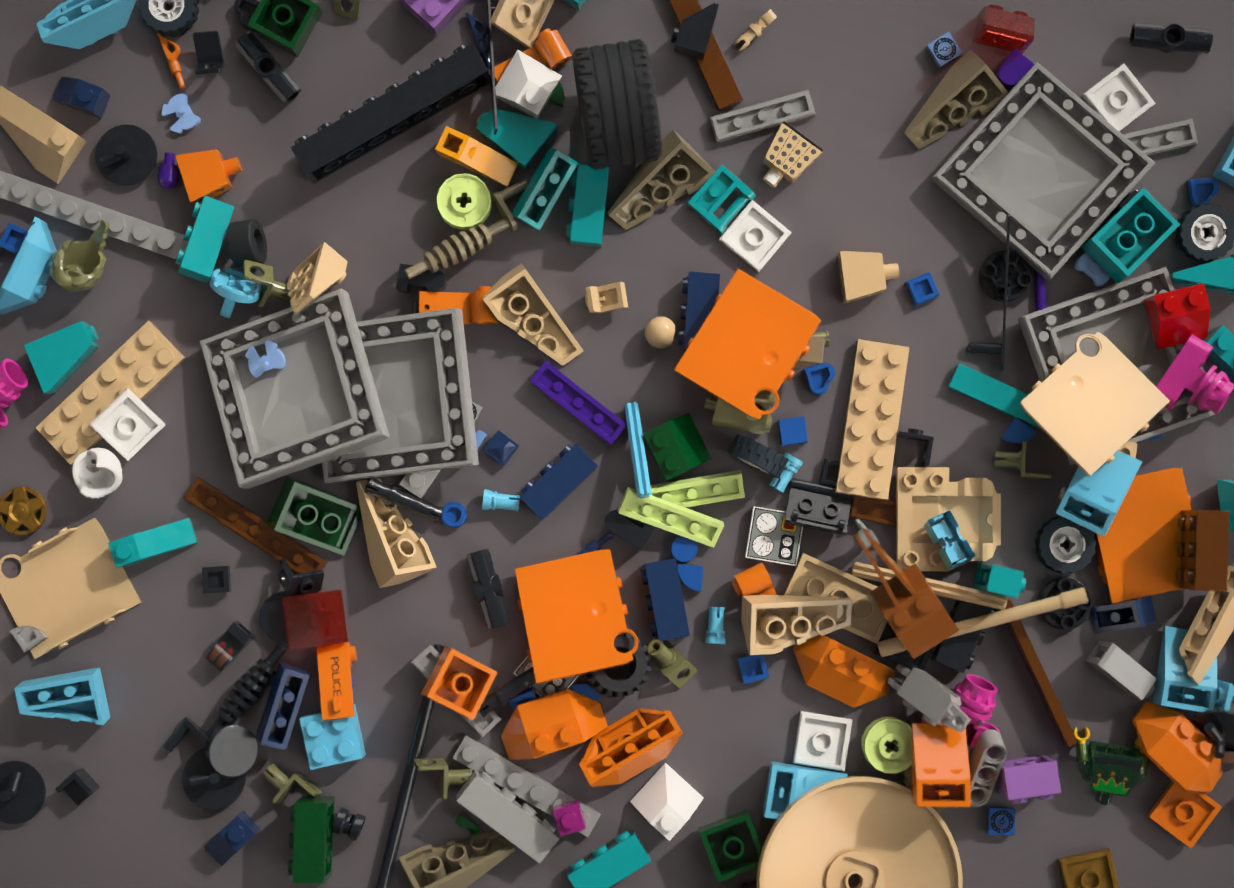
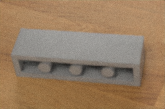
(507, 816)

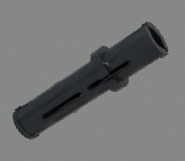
(393, 495)
(508, 691)

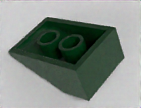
(314, 516)

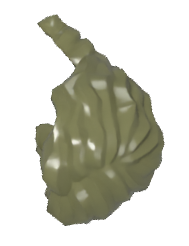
(80, 264)

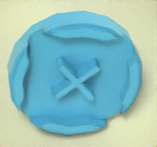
(234, 289)

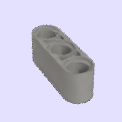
(986, 766)

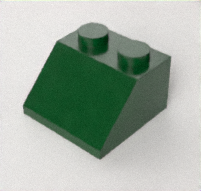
(676, 446)

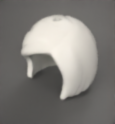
(97, 481)

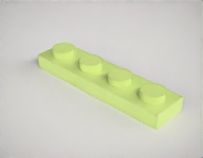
(701, 489)
(671, 517)

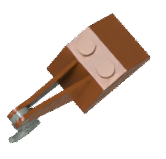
(907, 601)

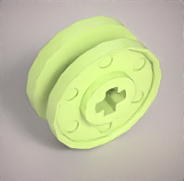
(453, 191)
(873, 746)

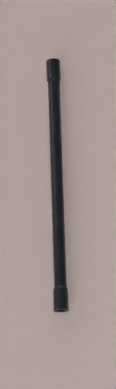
(406, 789)

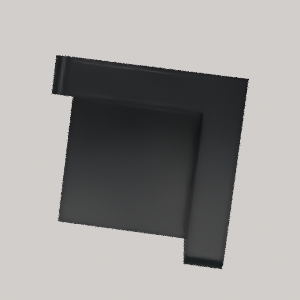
(78, 786)

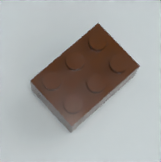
(1203, 550)

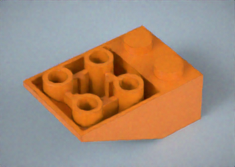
(939, 767)

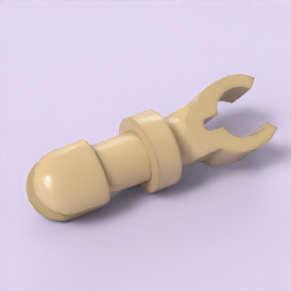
(755, 29)

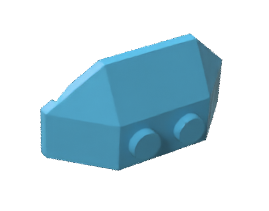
(84, 21)
(29, 270)

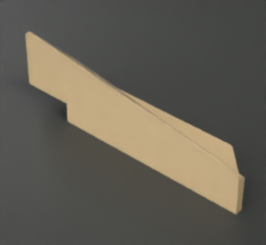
(1209, 631)

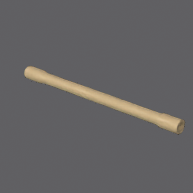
(1063, 600)

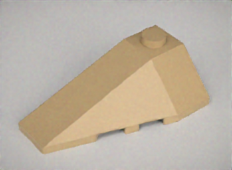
(40, 138)
(315, 276)
(525, 309)
(392, 545)
(785, 620)

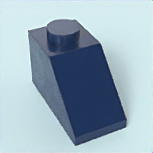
(82, 96)
(1123, 614)
(232, 838)

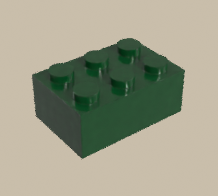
(311, 839)

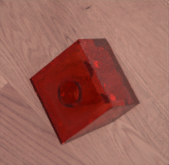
(1004, 29)
(315, 619)

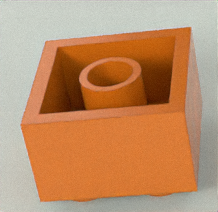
(459, 683)

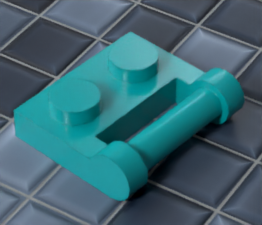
(715, 192)

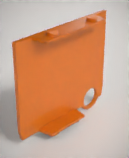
(748, 344)
(1141, 545)
(573, 615)

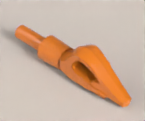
(173, 64)

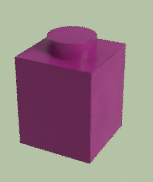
(569, 817)

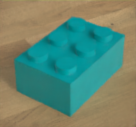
(1130, 236)

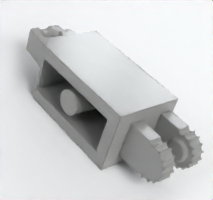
(931, 698)

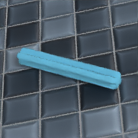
(637, 450)

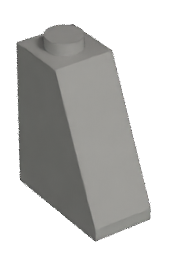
(1121, 670)

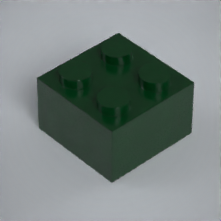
(285, 22)
(731, 845)

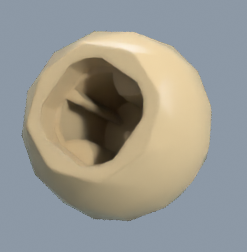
(660, 332)

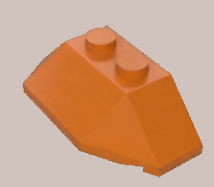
(842, 671)
(552, 724)
(629, 746)
(1177, 748)

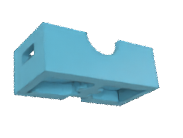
(951, 542)

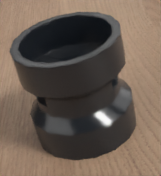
(348, 824)

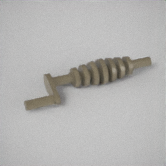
(466, 244)

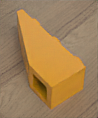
(475, 156)

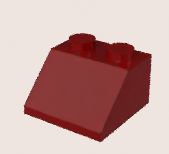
(1178, 315)

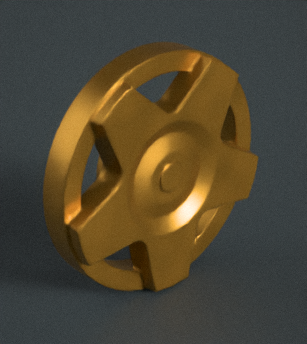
(22, 510)

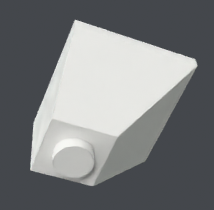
(527, 84)
(667, 801)

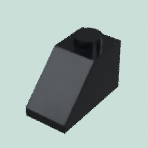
(695, 32)

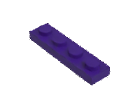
(578, 402)

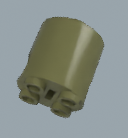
(732, 418)

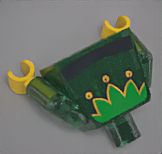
(1110, 767)

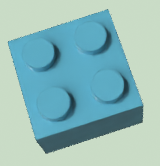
(332, 740)

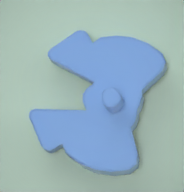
(187, 119)
(1091, 269)
(273, 359)

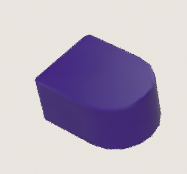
(1013, 69)

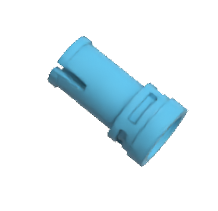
(791, 467)
(494, 501)
(715, 631)

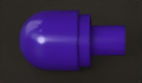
(168, 172)

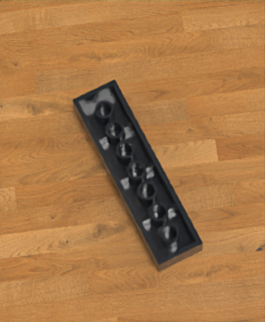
(391, 113)

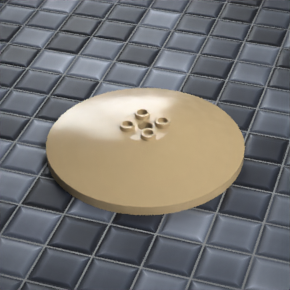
(862, 830)

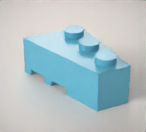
(66, 696)

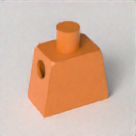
(206, 173)

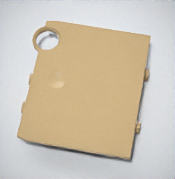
(1094, 403)
(67, 586)

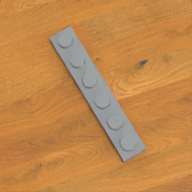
(519, 780)

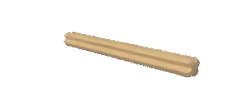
(940, 588)

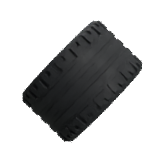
(617, 104)

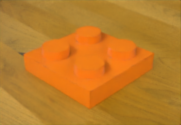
(1184, 813)

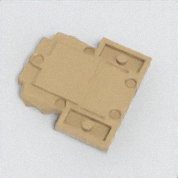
(928, 493)

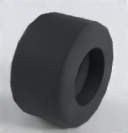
(246, 242)

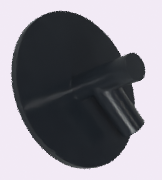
(126, 155)
(1218, 728)
(207, 787)
(20, 792)

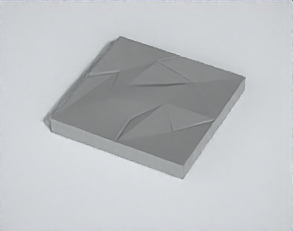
(1047, 167)
(1122, 318)
(423, 394)
(308, 409)

